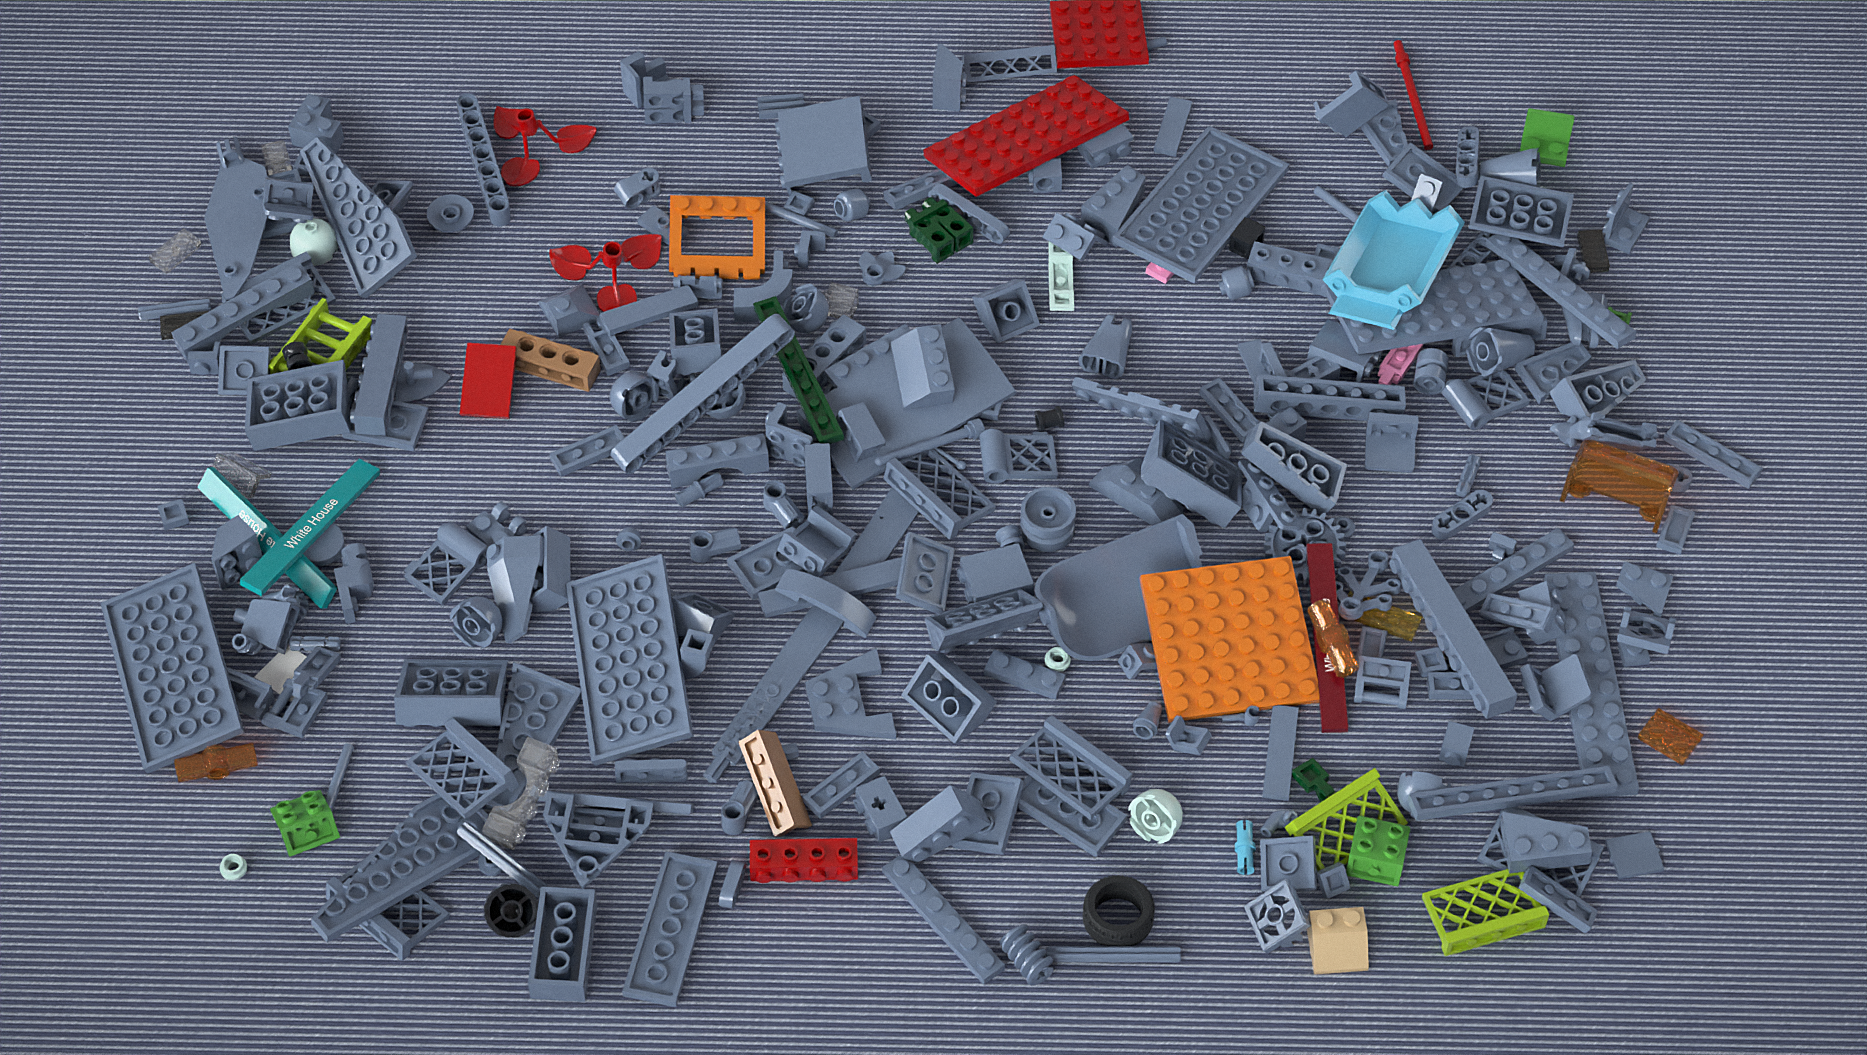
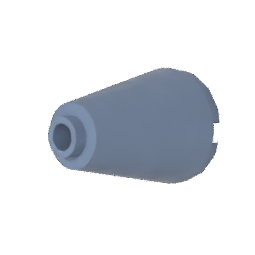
(1518, 167)
(1497, 349)

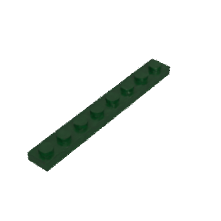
(803, 380)

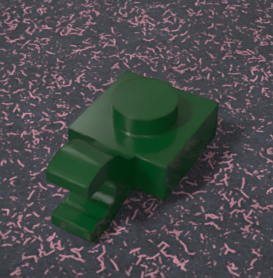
(1313, 777)

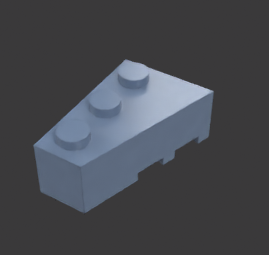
(939, 824)
(1543, 843)

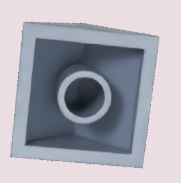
(393, 193)

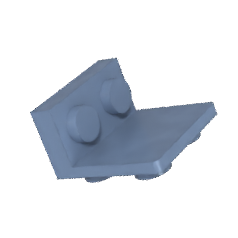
(1624, 224)

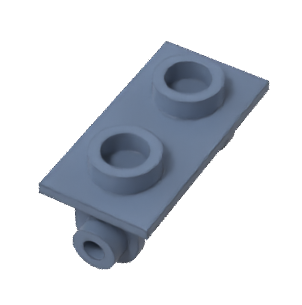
(704, 288)

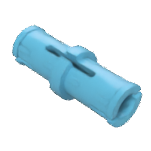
(1245, 847)

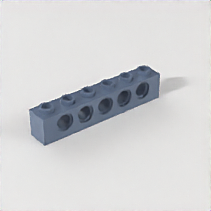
(1326, 397)

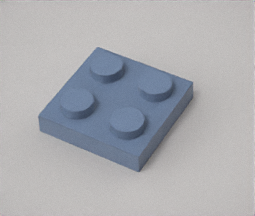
(240, 364)
(1289, 859)

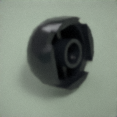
(511, 910)

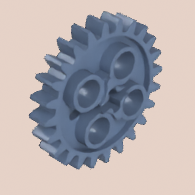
(1276, 544)

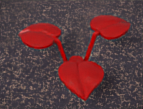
(512, 121)
(640, 250)

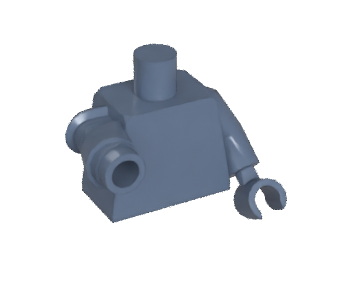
(267, 622)

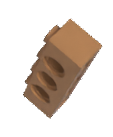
(553, 360)

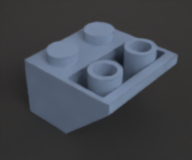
(234, 551)

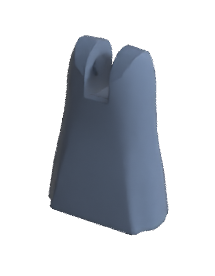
(1580, 331)
(1107, 347)

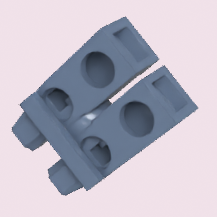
(672, 100)

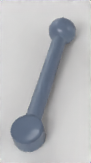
(961, 465)

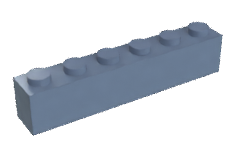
(380, 374)

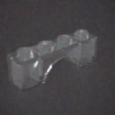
(508, 822)

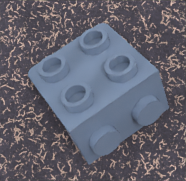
(287, 199)
(1073, 235)
(784, 441)
(1390, 442)
(1557, 687)

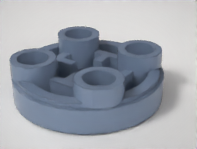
(327, 547)

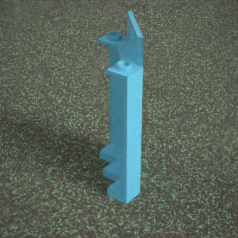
(1390, 259)

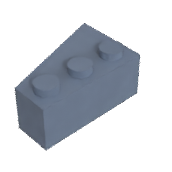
(1114, 202)

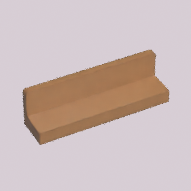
(774, 782)

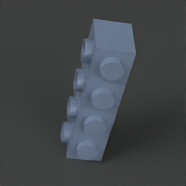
(1288, 268)

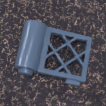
(1472, 404)
(998, 455)
(463, 550)

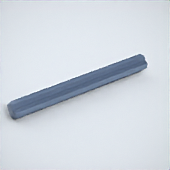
(1162, 954)

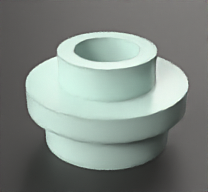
(1057, 653)
(230, 861)

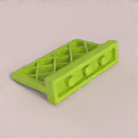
(1340, 801)
(1489, 931)

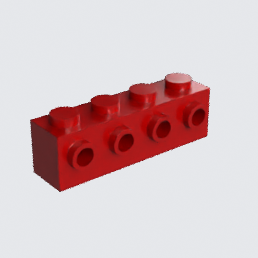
(803, 860)

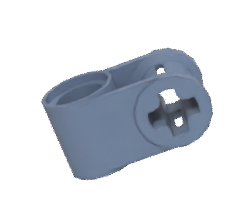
(636, 190)

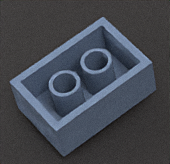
(695, 340)

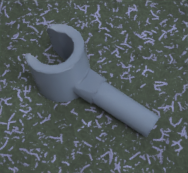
(1246, 717)

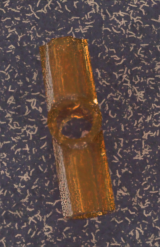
(1333, 638)
(215, 762)

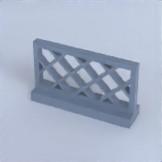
(295, 316)
(926, 499)
(463, 745)
(1084, 756)
(1597, 851)
(386, 930)

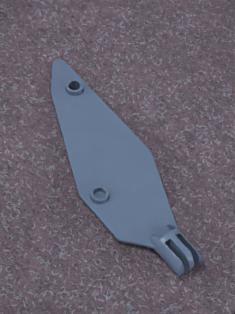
(236, 217)

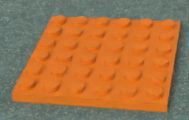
(1229, 638)

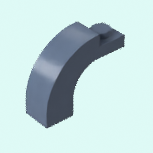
(778, 285)
(695, 652)

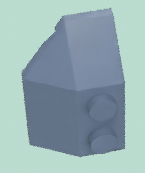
(1126, 488)

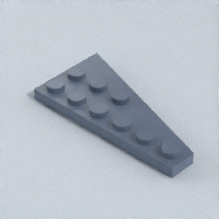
(534, 709)

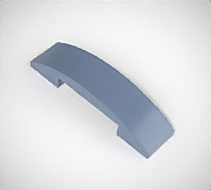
(829, 598)

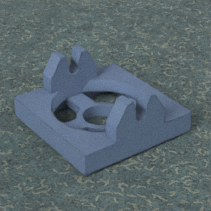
(1656, 642)
(1267, 900)

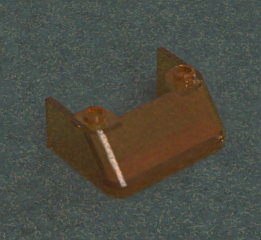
(1621, 477)

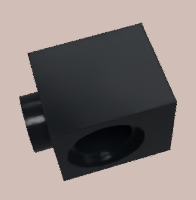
(1244, 236)

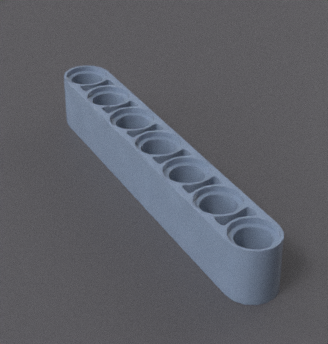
(483, 160)

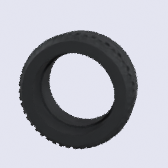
(1118, 888)

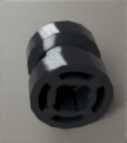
(296, 355)

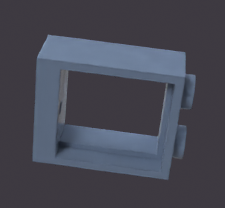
(818, 477)

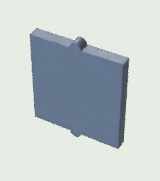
(1634, 855)

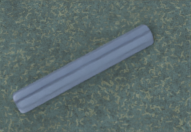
(500, 858)

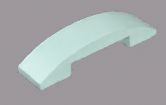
(1060, 279)

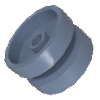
(1047, 519)

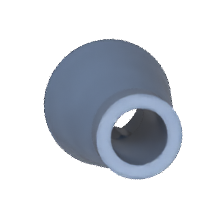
(1148, 721)

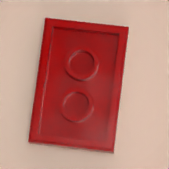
(488, 380)

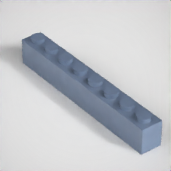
(1453, 629)

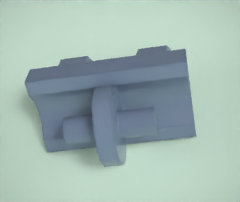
(1571, 267)

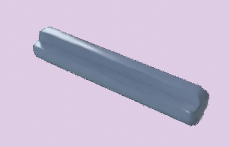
(155, 311)

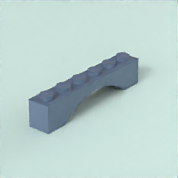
(277, 291)

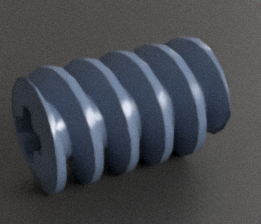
(1026, 955)

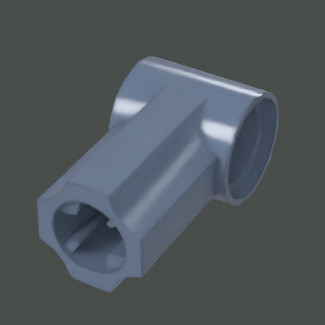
(782, 505)
(705, 544)
(739, 807)

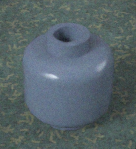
(851, 205)
(1236, 283)

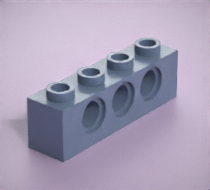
(837, 343)

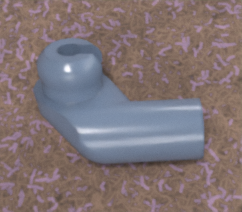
(1276, 820)

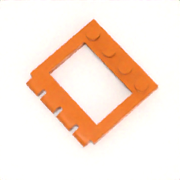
(722, 206)

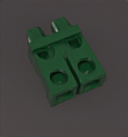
(939, 229)

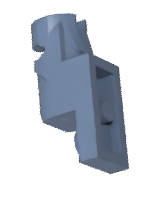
(353, 579)

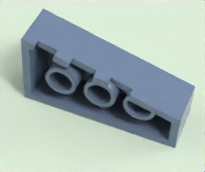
(1296, 466)

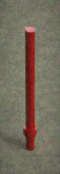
(1403, 62)

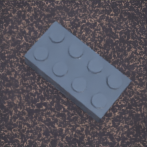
(562, 944)

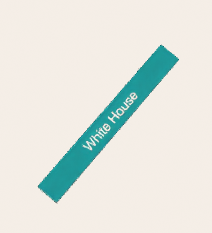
(233, 503)
(309, 527)

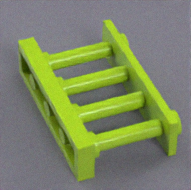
(345, 350)

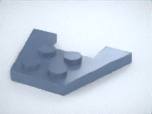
(838, 704)

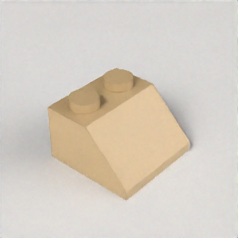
(1338, 940)

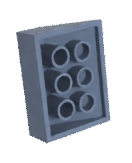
(1521, 211)
(297, 405)
(1192, 474)
(982, 619)
(448, 689)

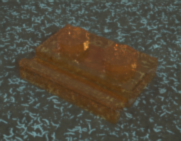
(1670, 736)

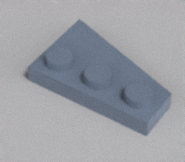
(1549, 368)

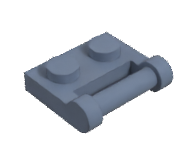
(1382, 673)
(300, 712)

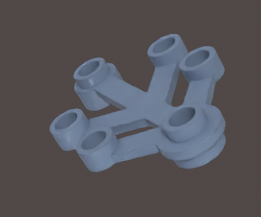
(1353, 607)

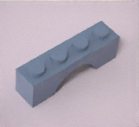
(690, 463)

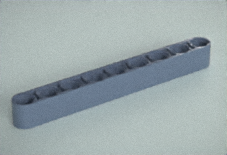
(702, 393)

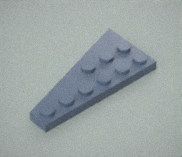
(1144, 407)

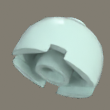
(316, 238)
(1156, 815)

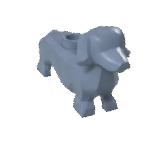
(1607, 432)

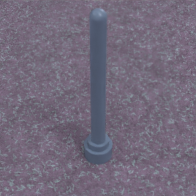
(971, 430)

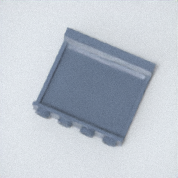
(823, 142)

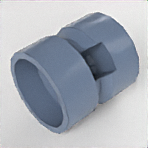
(1431, 371)

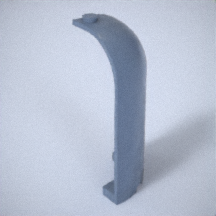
(1097, 598)

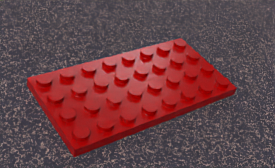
(1025, 135)

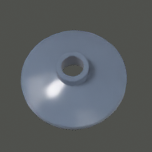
(450, 213)

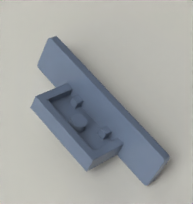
(1261, 360)
(1264, 502)

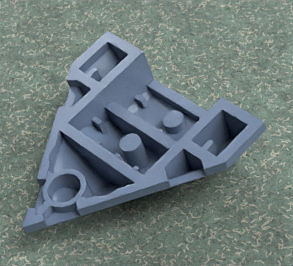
(594, 836)

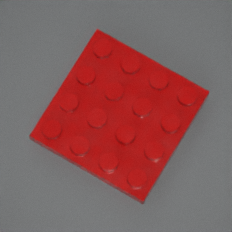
(1098, 33)

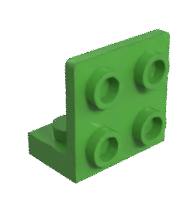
(1549, 133)
(305, 822)
(1378, 851)

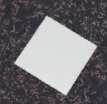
(280, 669)

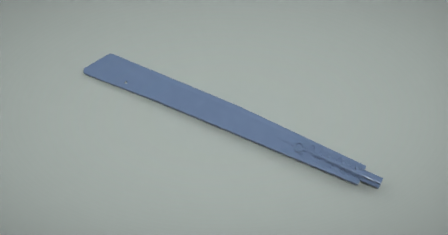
(810, 636)

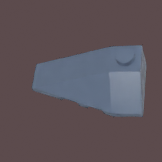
(1597, 389)
(512, 574)

